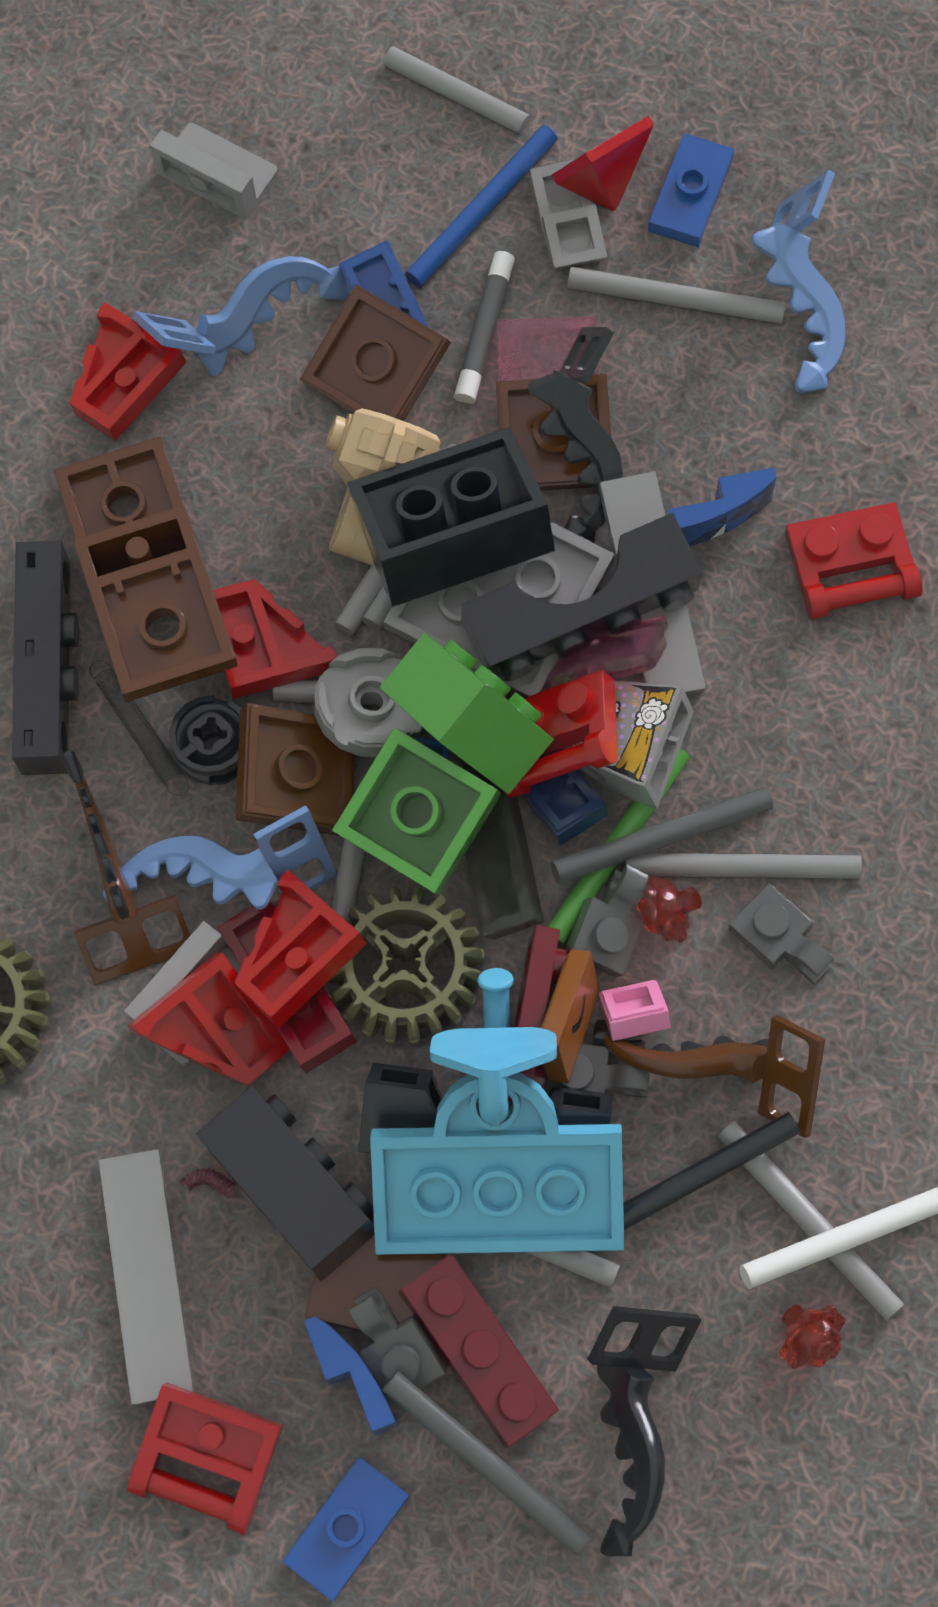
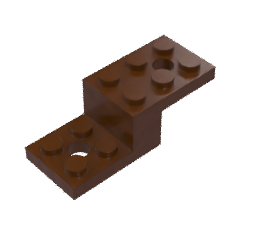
(144, 570)

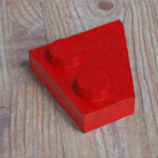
(121, 373)
(266, 641)
(295, 951)
(213, 1024)

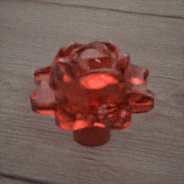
(667, 909)
(811, 1335)

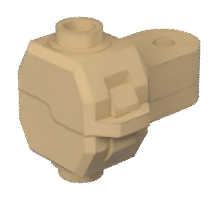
(363, 446)

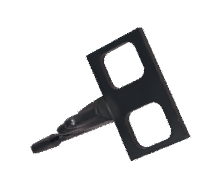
(573, 419)
(629, 1411)

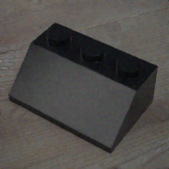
(452, 516)

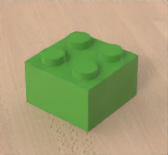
(468, 710)
(417, 811)

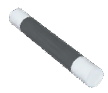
(484, 327)

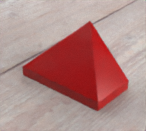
(606, 169)

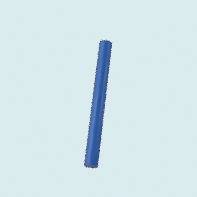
(481, 206)

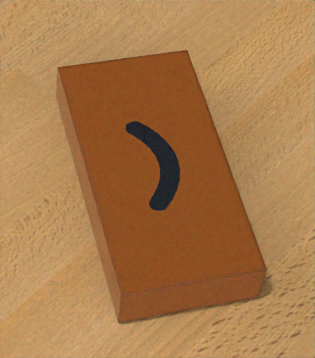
(571, 1012)

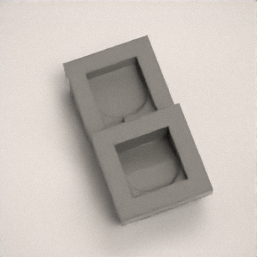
(567, 221)

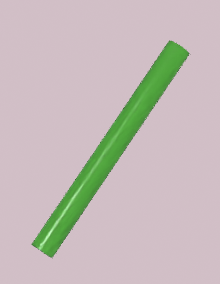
(592, 883)

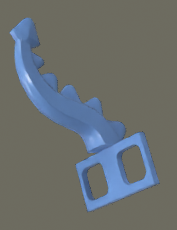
(807, 286)
(246, 306)
(234, 873)

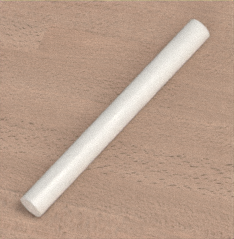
(839, 1239)

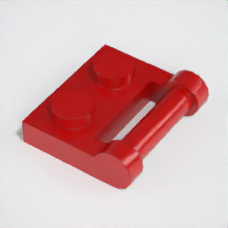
(851, 544)
(574, 714)
(211, 1438)

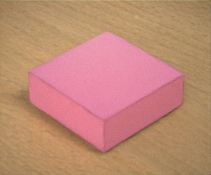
(634, 1010)

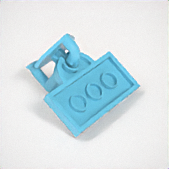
(494, 1173)

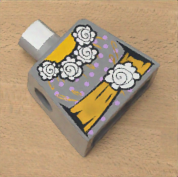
(649, 737)

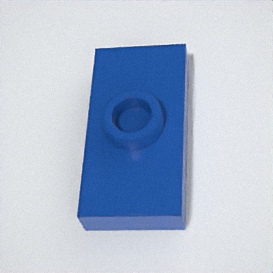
(691, 190)
(383, 277)
(346, 1529)

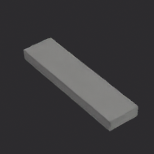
(626, 506)
(145, 1275)

